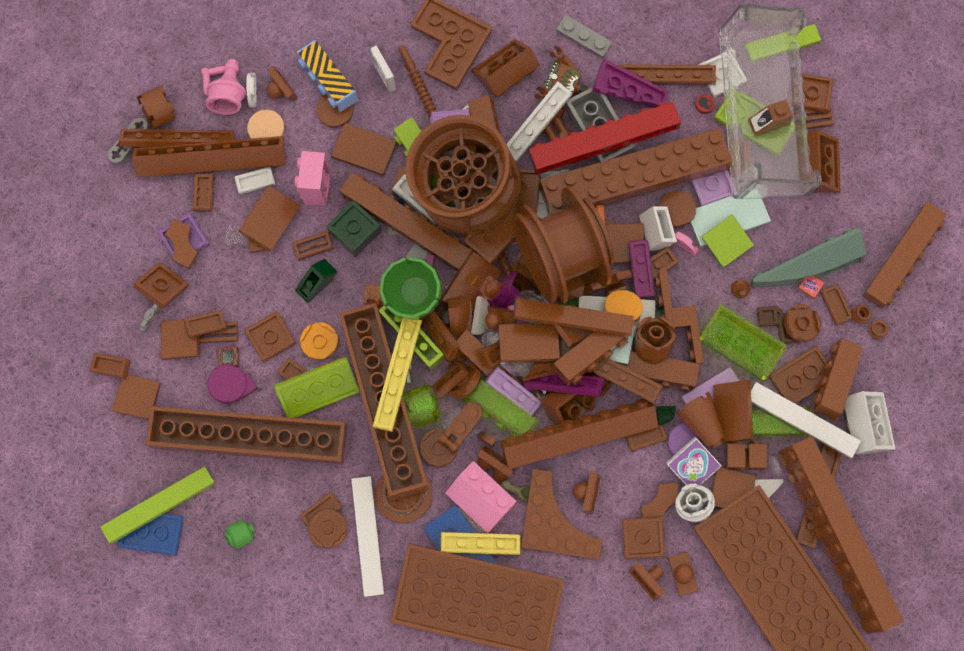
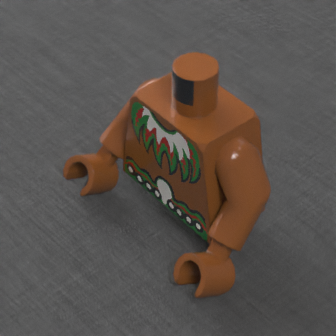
(565, 73)

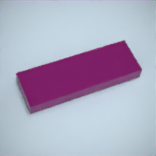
(641, 269)

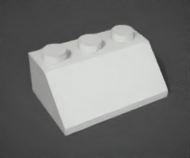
(869, 422)

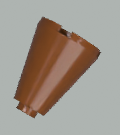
(703, 420)

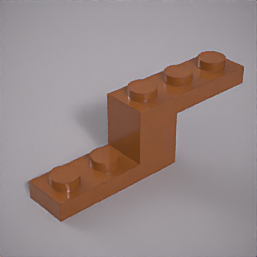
(680, 317)

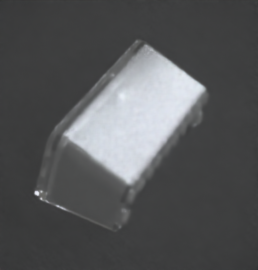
(759, 70)

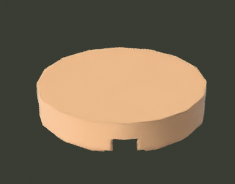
(265, 124)

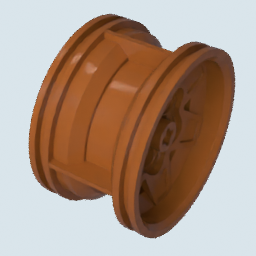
(427, 159)

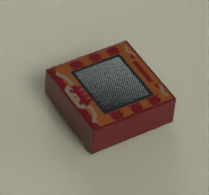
(229, 356)

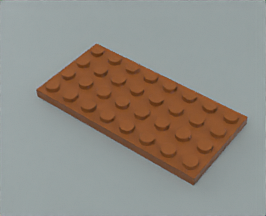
(477, 600)

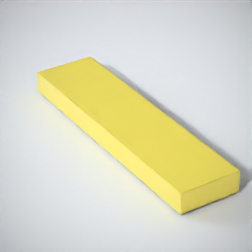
(480, 543)

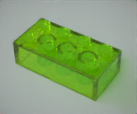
(742, 343)

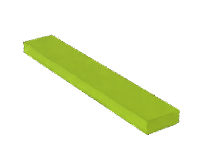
(157, 505)

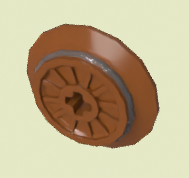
(403, 509)

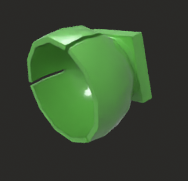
(411, 288)

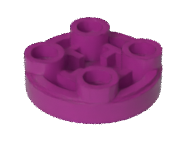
(227, 384)

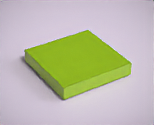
(727, 240)

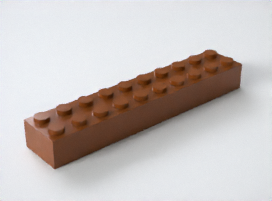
(641, 171)
(371, 362)
(246, 435)
(840, 536)

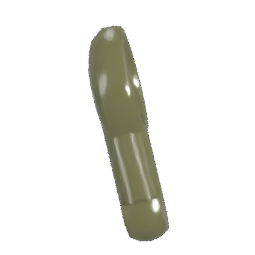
(521, 492)

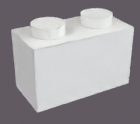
(658, 228)

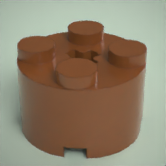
(156, 108)
(654, 338)

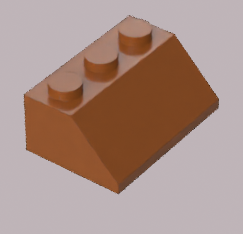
(506, 67)
(825, 159)

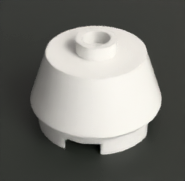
(695, 503)

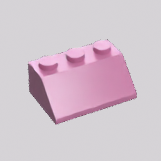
(480, 497)

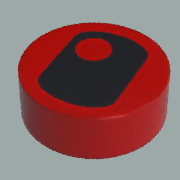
(705, 104)

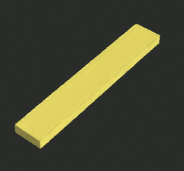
(397, 374)

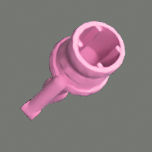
(226, 92)

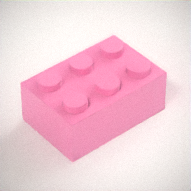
(313, 178)

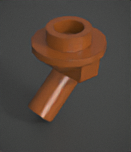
(740, 288)

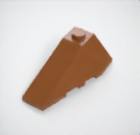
(570, 406)

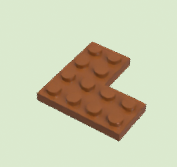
(459, 38)

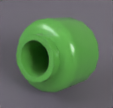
(239, 534)

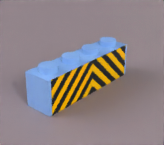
(327, 76)

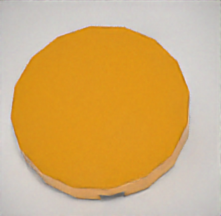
(624, 303)
(319, 341)

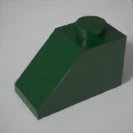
(316, 279)

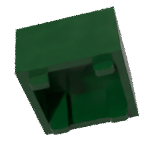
(354, 228)

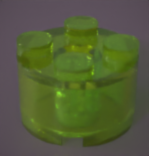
(422, 406)

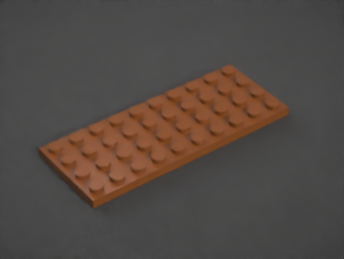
(777, 578)

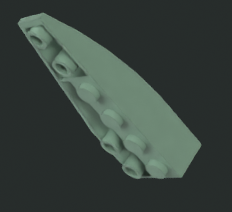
(818, 262)

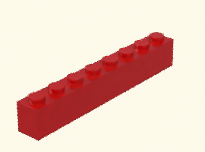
(604, 138)

